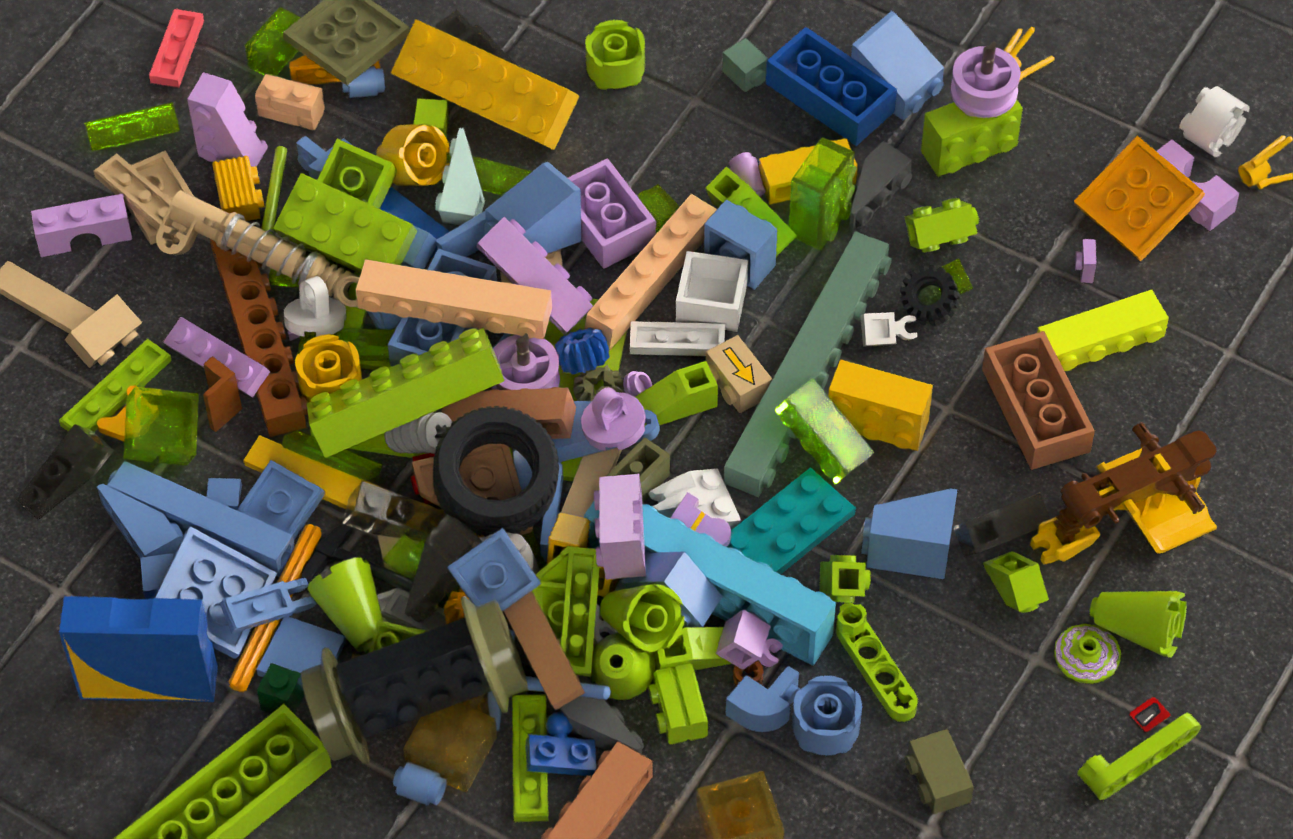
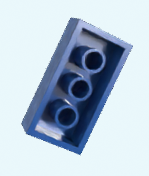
(831, 86)

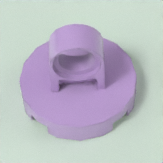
(613, 420)

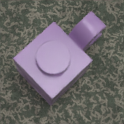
(746, 641)

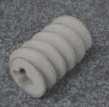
(418, 435)

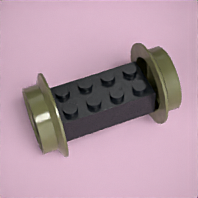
(413, 679)

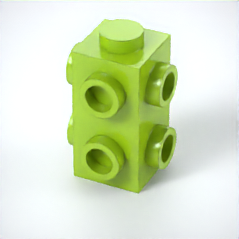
(943, 224)
(844, 578)

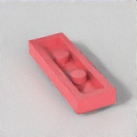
(176, 48)

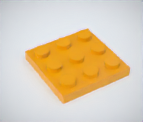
(1139, 198)

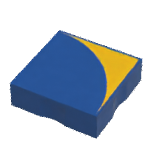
(139, 649)

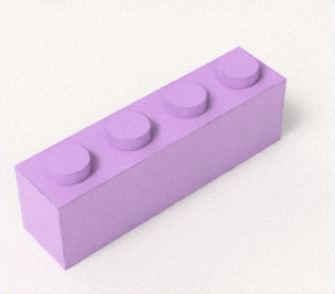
(527, 266)

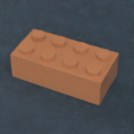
(1038, 400)

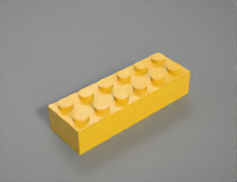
(485, 84)

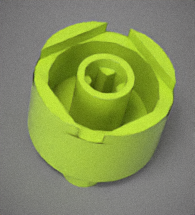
(615, 55)

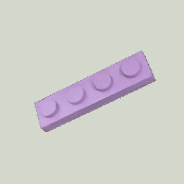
(200, 346)

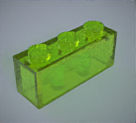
(824, 431)

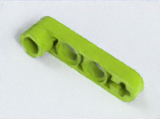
(853, 622)
(1107, 778)

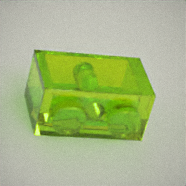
(267, 49)

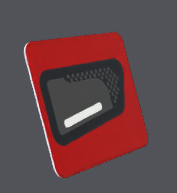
(1149, 714)

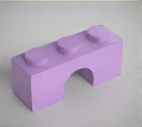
(1219, 197)
(60, 224)

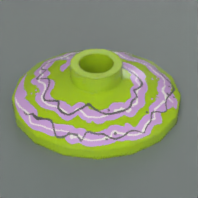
(1087, 665)

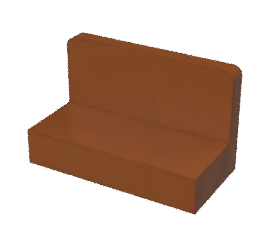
(223, 396)

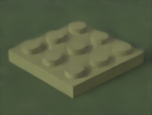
(346, 36)

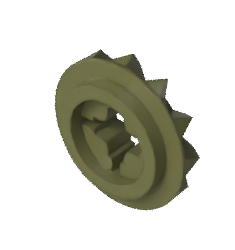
(584, 386)

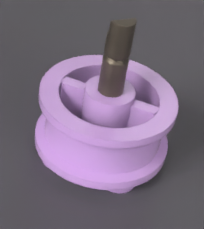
(985, 81)
(527, 363)

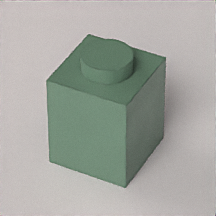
(744, 65)

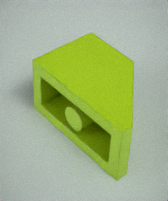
(1017, 581)

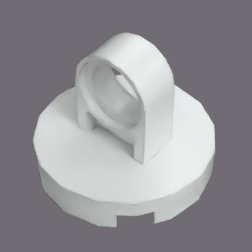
(314, 310)

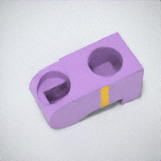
(701, 522)

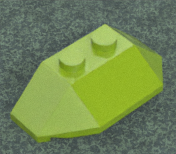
(570, 603)

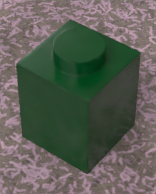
(279, 688)

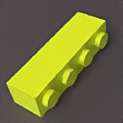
(1107, 329)

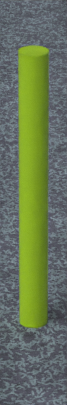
(274, 188)

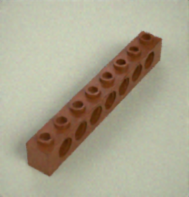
(245, 282)

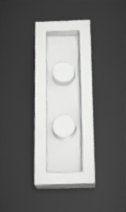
(675, 338)

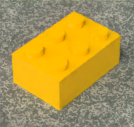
(882, 404)

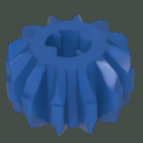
(582, 350)

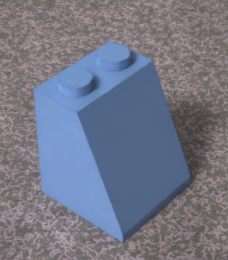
(902, 61)
(544, 206)
(911, 534)

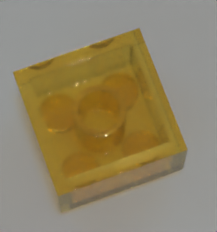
(452, 744)
(739, 809)

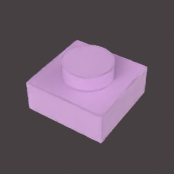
(1086, 261)

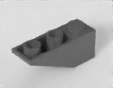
(881, 176)
(599, 722)

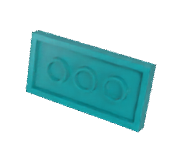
(792, 522)

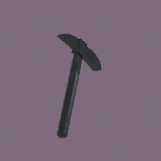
(330, 549)

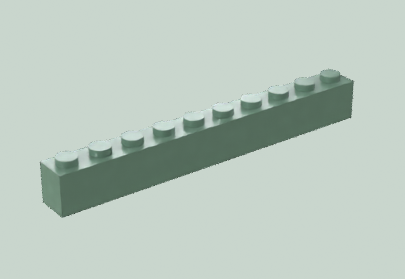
(809, 357)

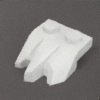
(703, 484)

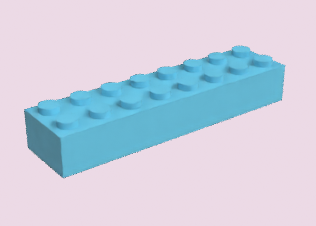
(797, 615)

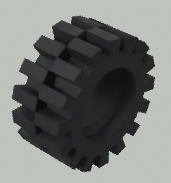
(917, 283)

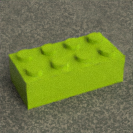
(342, 226)

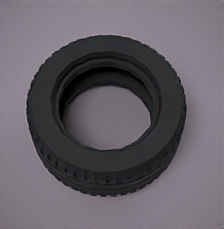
(495, 427)

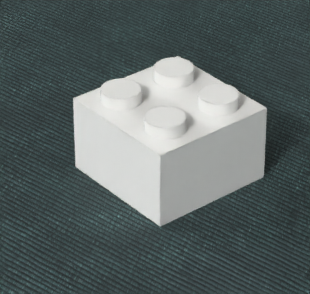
(712, 290)

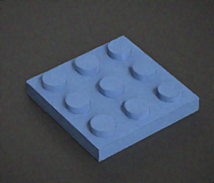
(211, 573)

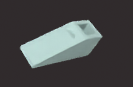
(462, 192)

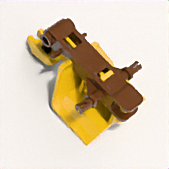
(1151, 484)

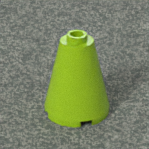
(349, 601)
(644, 615)
(1142, 617)
(630, 678)

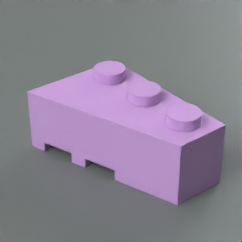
(220, 122)
(620, 526)

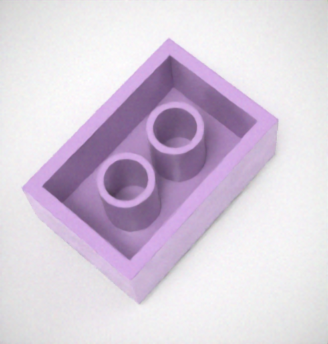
(611, 214)

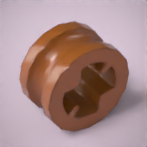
(756, 667)

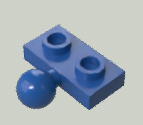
(557, 752)

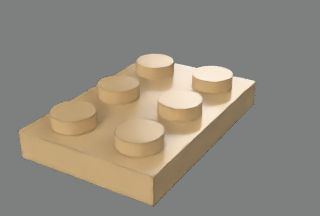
(165, 176)

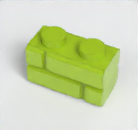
(679, 703)

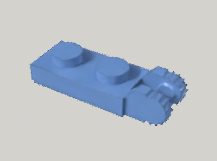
(265, 605)

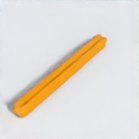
(263, 633)

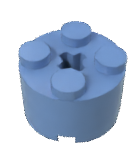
(826, 716)

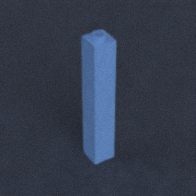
(190, 509)

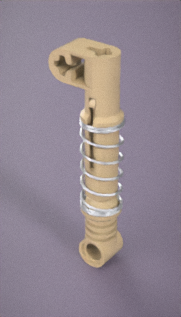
(234, 233)

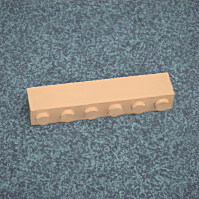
(650, 270)
(454, 299)

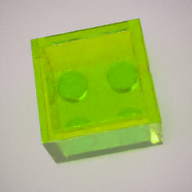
(161, 426)

